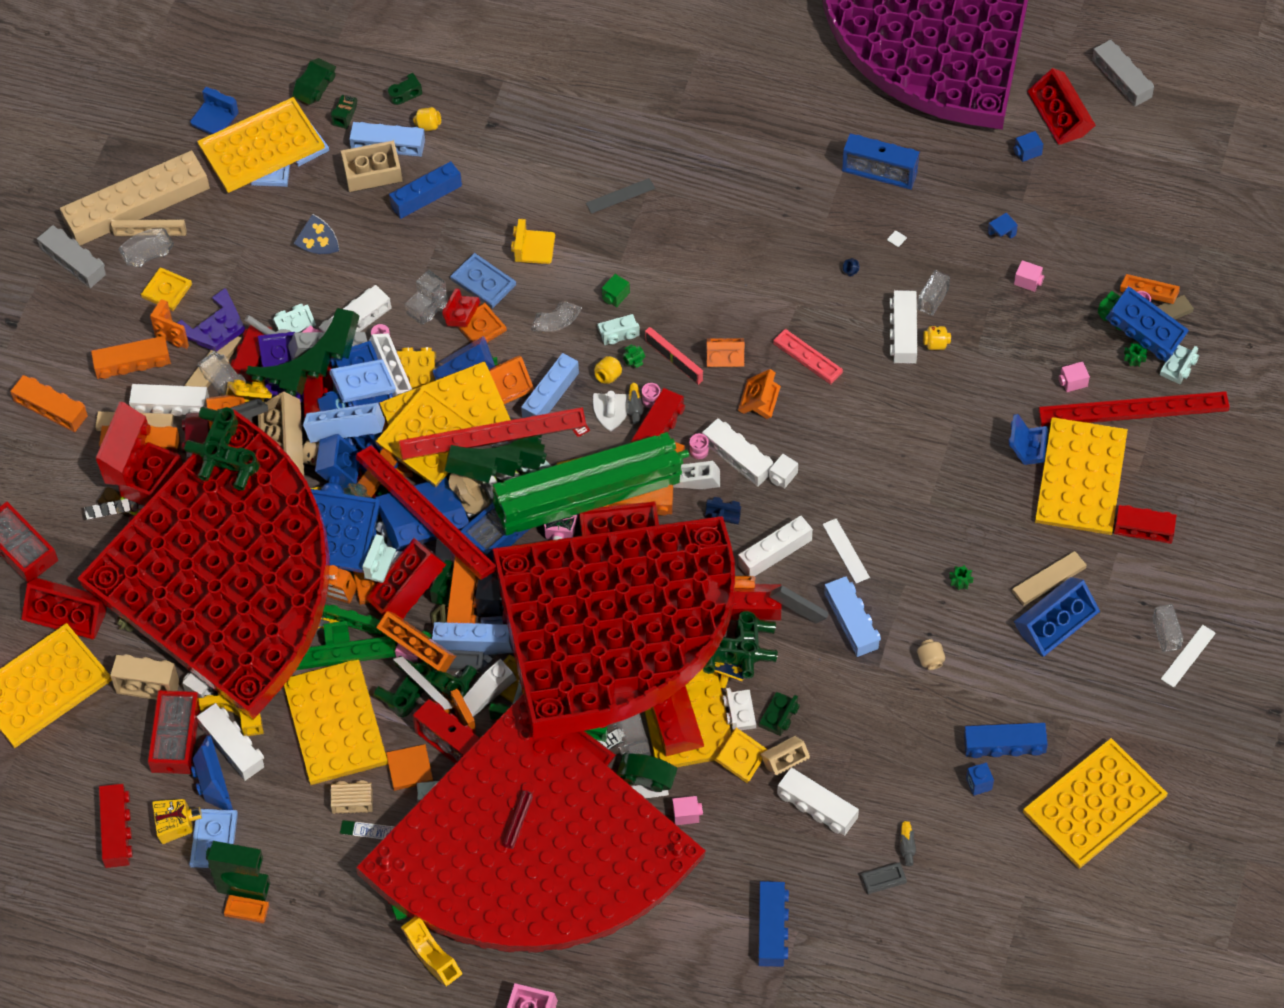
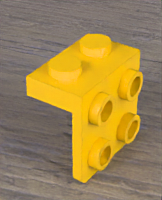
(532, 245)
(418, 365)
(249, 391)

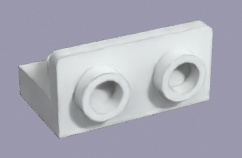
(740, 709)

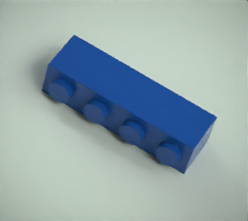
(425, 190)
(1005, 740)
(771, 924)

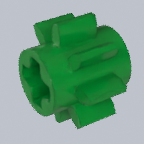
(1135, 355)
(633, 356)
(961, 577)

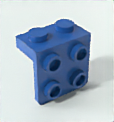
(216, 111)
(1028, 443)

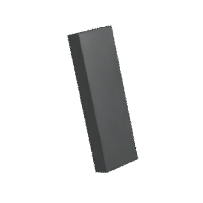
(799, 604)

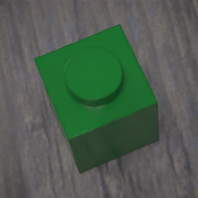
(615, 290)

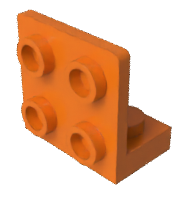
(164, 325)

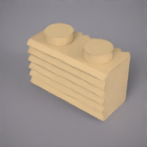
(785, 755)
(351, 797)

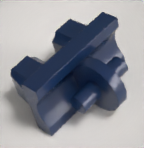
(730, 512)

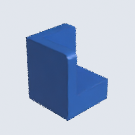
(1002, 226)

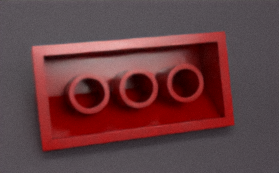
(1061, 107)
(122, 445)
(618, 518)
(406, 580)
(757, 601)
(58, 604)
(677, 724)

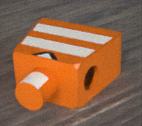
(341, 585)

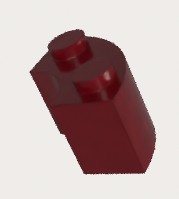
(195, 429)

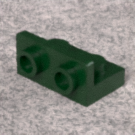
(442, 586)
(779, 713)

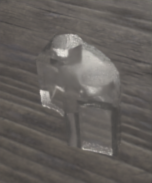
(145, 247)
(557, 319)
(218, 371)
(632, 736)

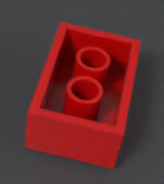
(150, 473)

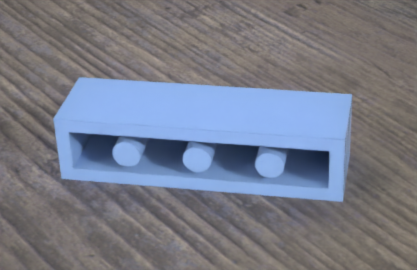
(407, 139)
(551, 387)
(345, 422)
(851, 616)
(473, 637)

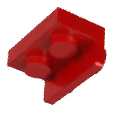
(460, 309)

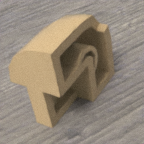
(470, 493)

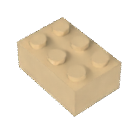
(371, 166)
(143, 676)

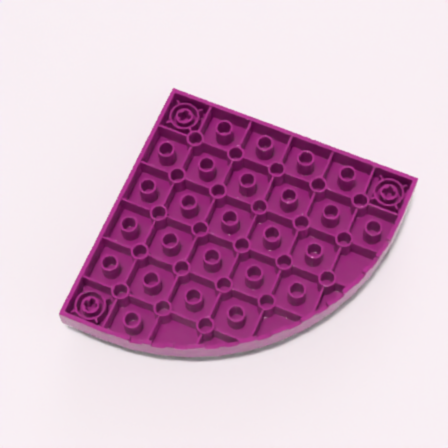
(935, 53)

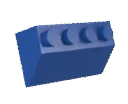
(1057, 615)

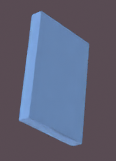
(483, 280)

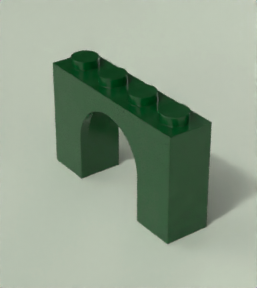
(237, 870)

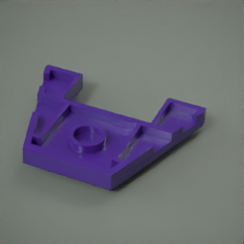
(218, 328)

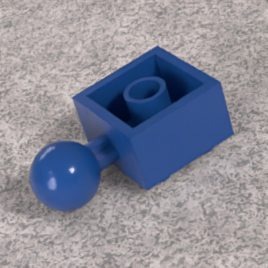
(337, 463)

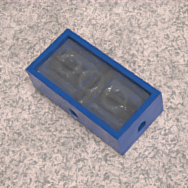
(880, 161)
(487, 532)

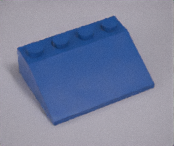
(404, 526)

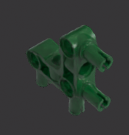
(226, 456)
(746, 648)
(411, 691)

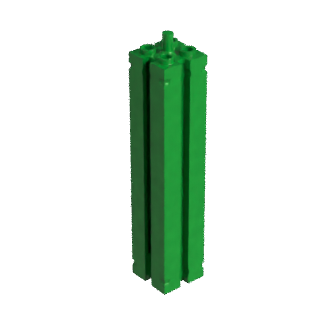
(587, 483)

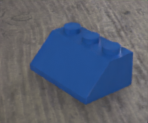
(464, 358)

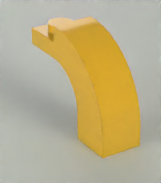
(249, 726)
(430, 953)

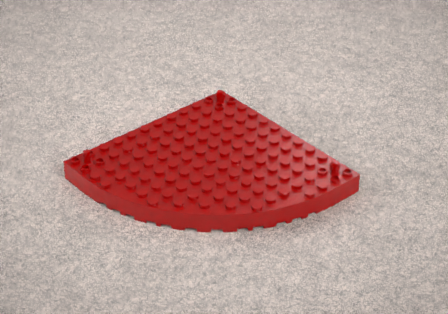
(224, 572)
(614, 619)
(581, 865)

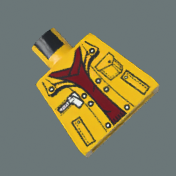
(174, 819)

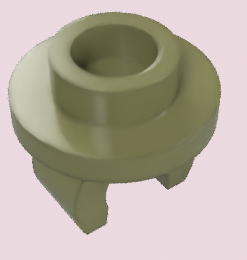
(124, 624)

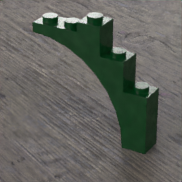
(334, 344)
(506, 459)

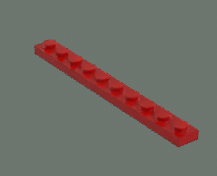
(1137, 408)
(492, 433)
(426, 512)

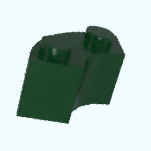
(314, 81)
(647, 771)

